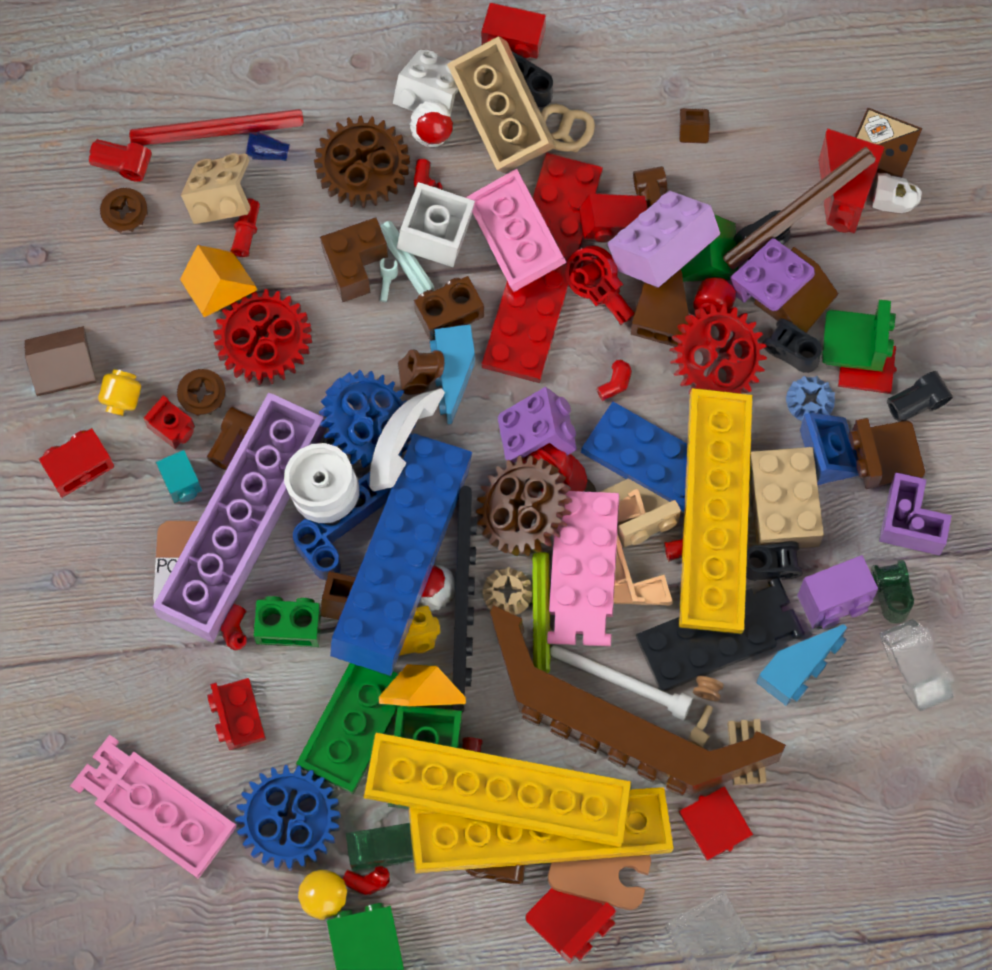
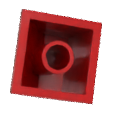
(846, 205)

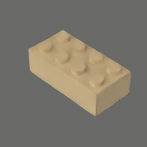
(501, 105)

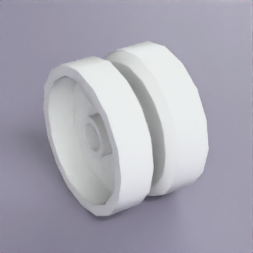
(321, 483)

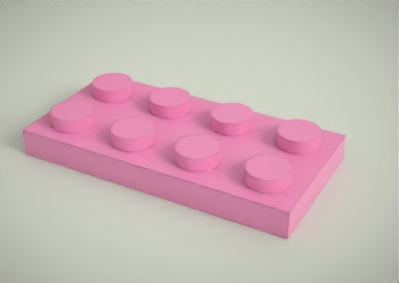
(516, 230)

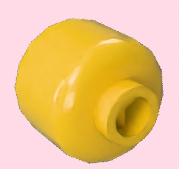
(119, 392)

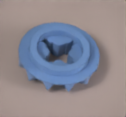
(796, 397)

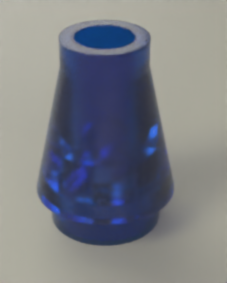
(266, 148)

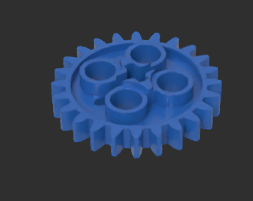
(365, 418)
(259, 812)

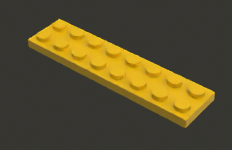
(716, 511)
(497, 789)
(464, 843)

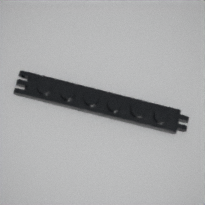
(464, 586)

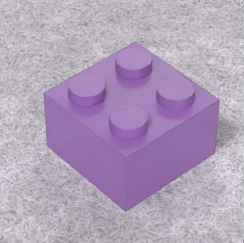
(837, 592)

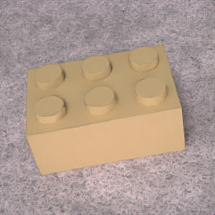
(785, 497)

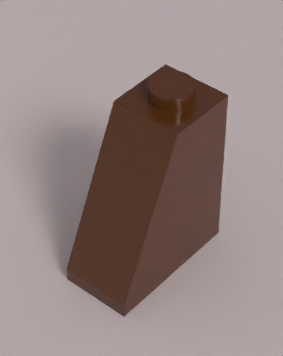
(661, 311)

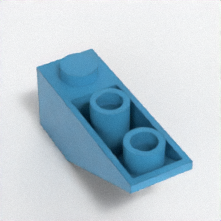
(459, 361)
(794, 665)

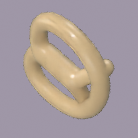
(565, 126)

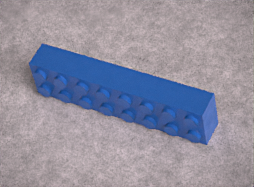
(401, 555)

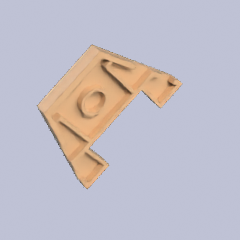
(647, 592)

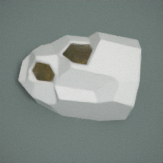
(895, 194)

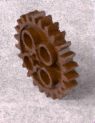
(362, 161)
(524, 506)

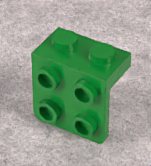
(859, 338)

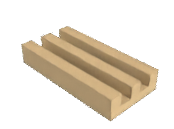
(744, 725)

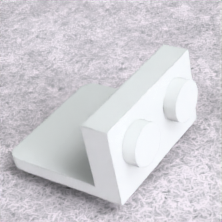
(425, 79)

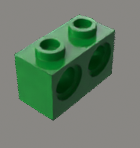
(286, 631)

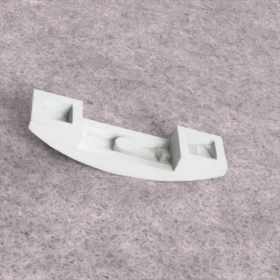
(386, 462)

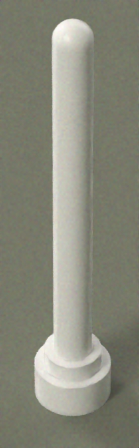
(676, 703)

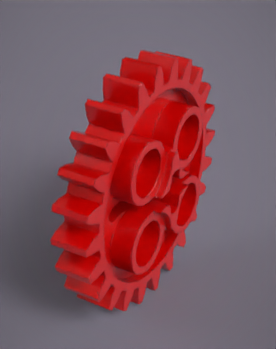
(697, 337)
(286, 349)

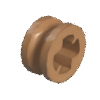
(708, 688)

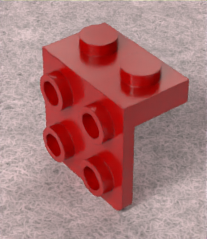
(570, 922)

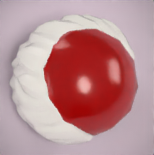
(431, 123)
(438, 588)

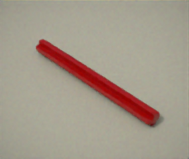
(217, 127)

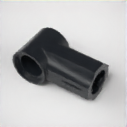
(926, 393)

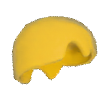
(322, 894)

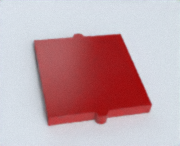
(869, 379)
(715, 823)

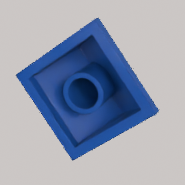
(831, 447)

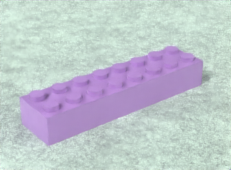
(237, 520)

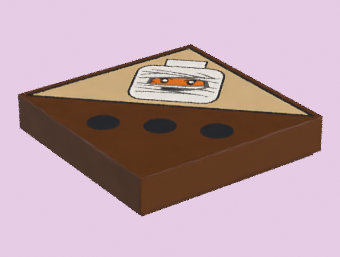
(895, 135)

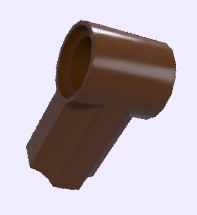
(650, 183)
(232, 433)

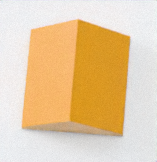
(215, 279)
(421, 687)

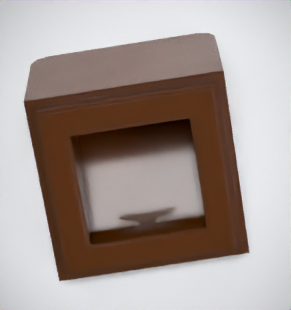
(694, 125)

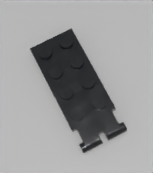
(683, 654)

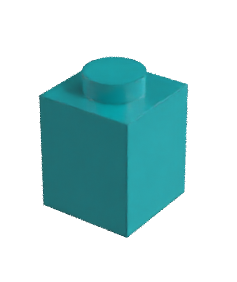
(179, 477)

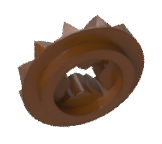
(116, 201)
(192, 383)

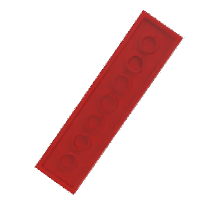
(531, 314)

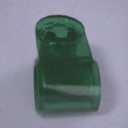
(893, 586)

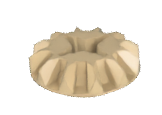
(518, 601)

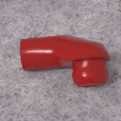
(422, 174)
(231, 628)
(369, 883)

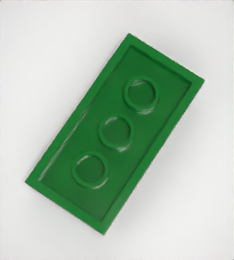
(346, 730)

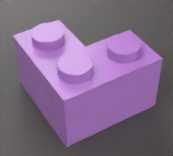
(907, 523)

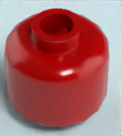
(716, 292)

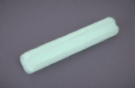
(406, 260)

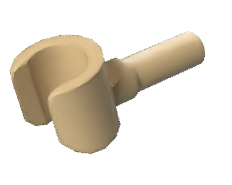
(697, 735)

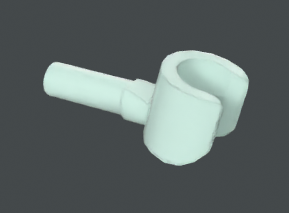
(387, 275)

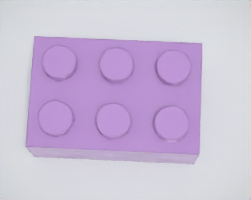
(664, 238)

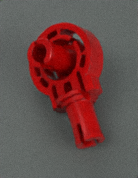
(597, 280)

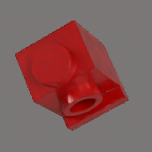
(172, 434)

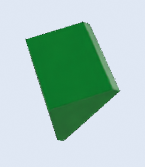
(710, 261)

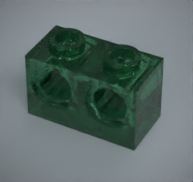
(380, 847)

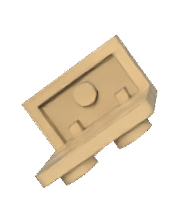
(215, 189)
(659, 514)

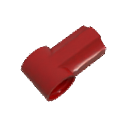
(128, 160)

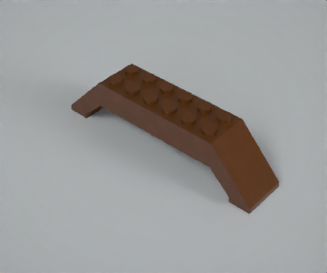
(617, 732)

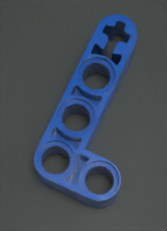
(326, 534)

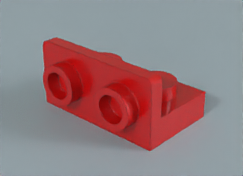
(237, 713)

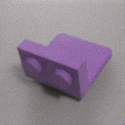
(772, 276)
(536, 422)

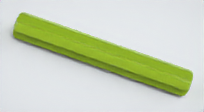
(541, 613)

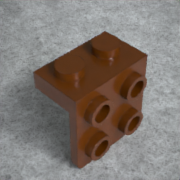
(885, 451)

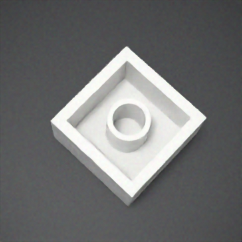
(435, 224)

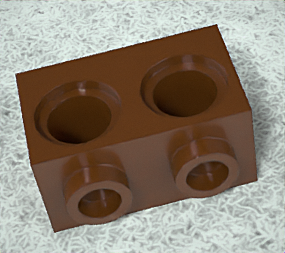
(452, 313)

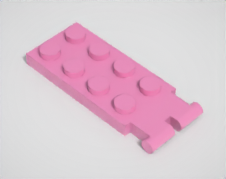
(584, 569)
(155, 807)

